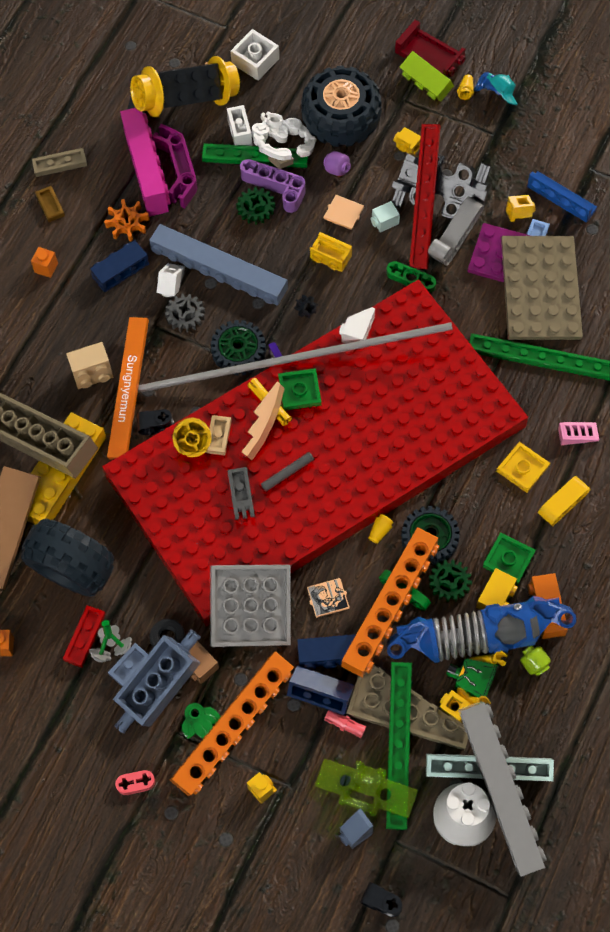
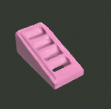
(571, 426)

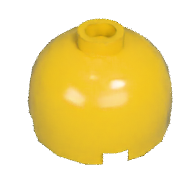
(192, 437)

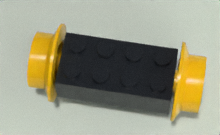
(184, 86)

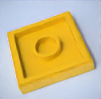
(523, 467)

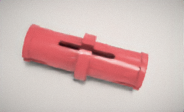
(345, 723)

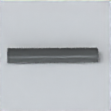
(287, 471)

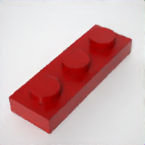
(84, 636)

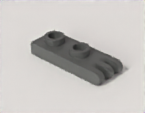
(240, 492)

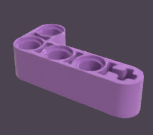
(253, 173)

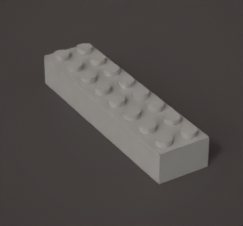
(503, 792)

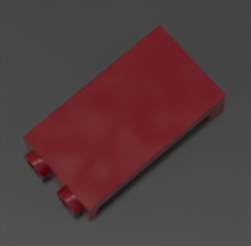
(430, 49)

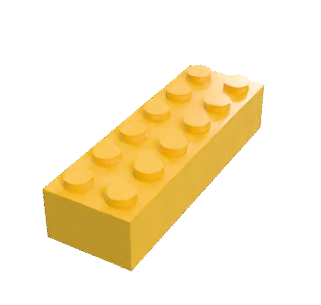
(56, 485)

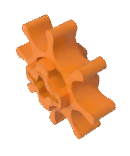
(119, 220)

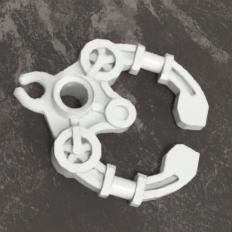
(279, 129)

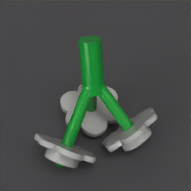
(109, 635)

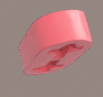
(136, 787)

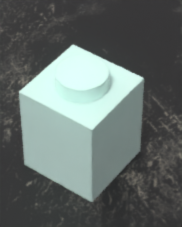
(385, 216)

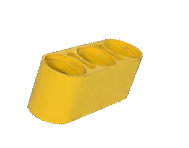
(564, 500)

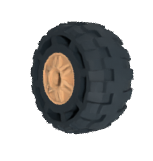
(341, 106)
(67, 557)

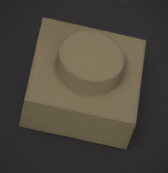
(280, 163)

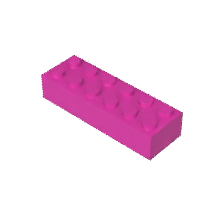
(146, 161)

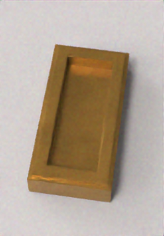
(49, 204)

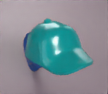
(500, 84)

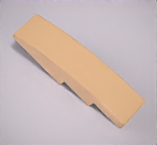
(267, 414)

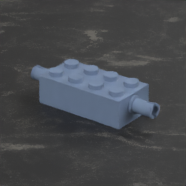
(156, 681)

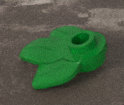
(202, 723)

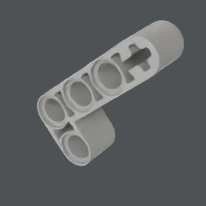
(456, 232)

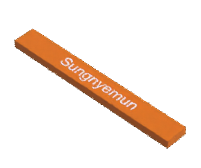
(128, 387)

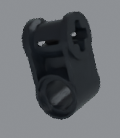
(153, 421)
(378, 899)

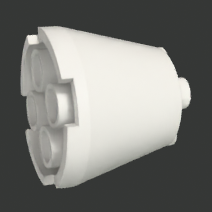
(460, 825)

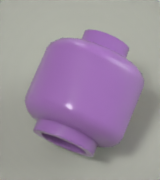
(337, 163)

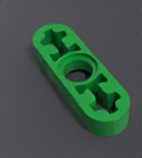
(425, 278)
(418, 599)

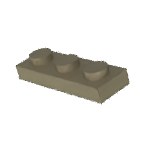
(59, 162)

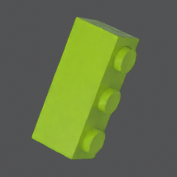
(426, 77)

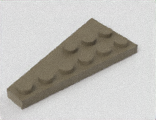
(372, 704)

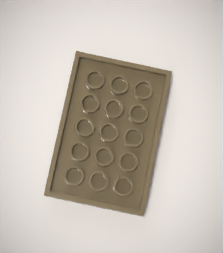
(541, 288)

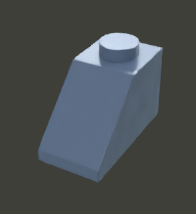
(356, 829)

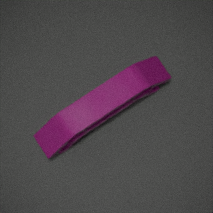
(177, 148)

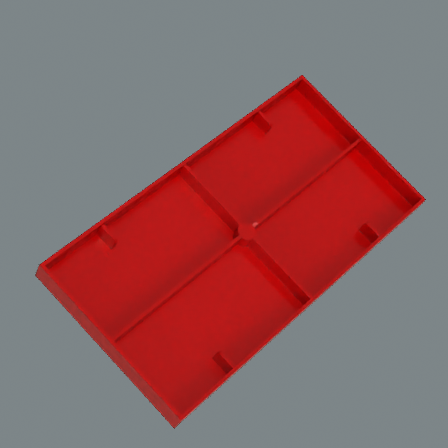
(384, 433)

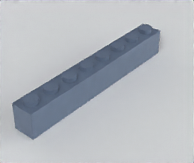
(218, 265)

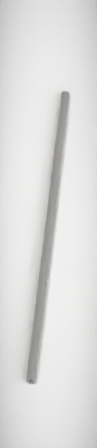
(295, 357)

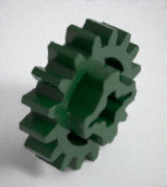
(256, 208)
(450, 572)

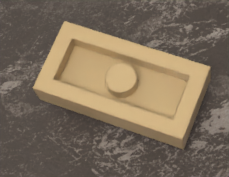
(219, 433)

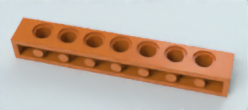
(419, 541)
(182, 777)

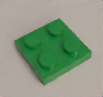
(300, 389)
(509, 556)

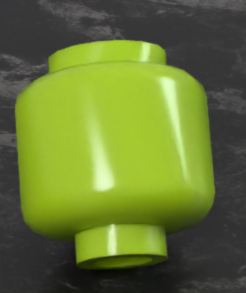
(535, 660)

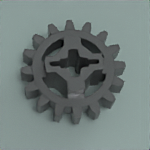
(187, 319)

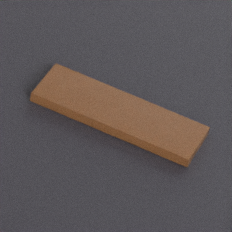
(16, 500)

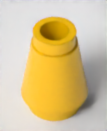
(466, 89)
(380, 528)

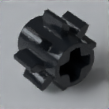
(305, 309)

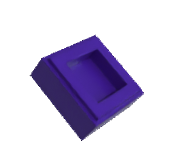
(274, 350)

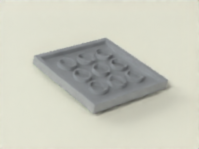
(250, 605)

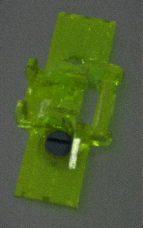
(368, 781)

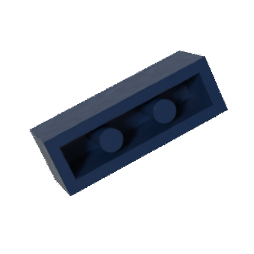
(119, 266)
(323, 651)
(320, 690)

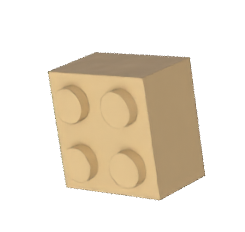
(90, 365)

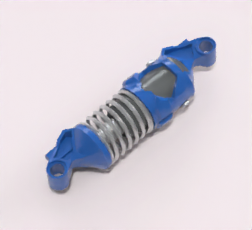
(487, 631)

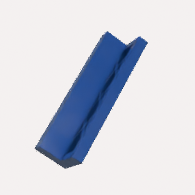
(561, 196)

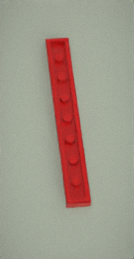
(424, 196)

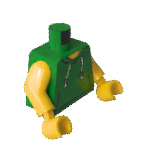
(476, 676)

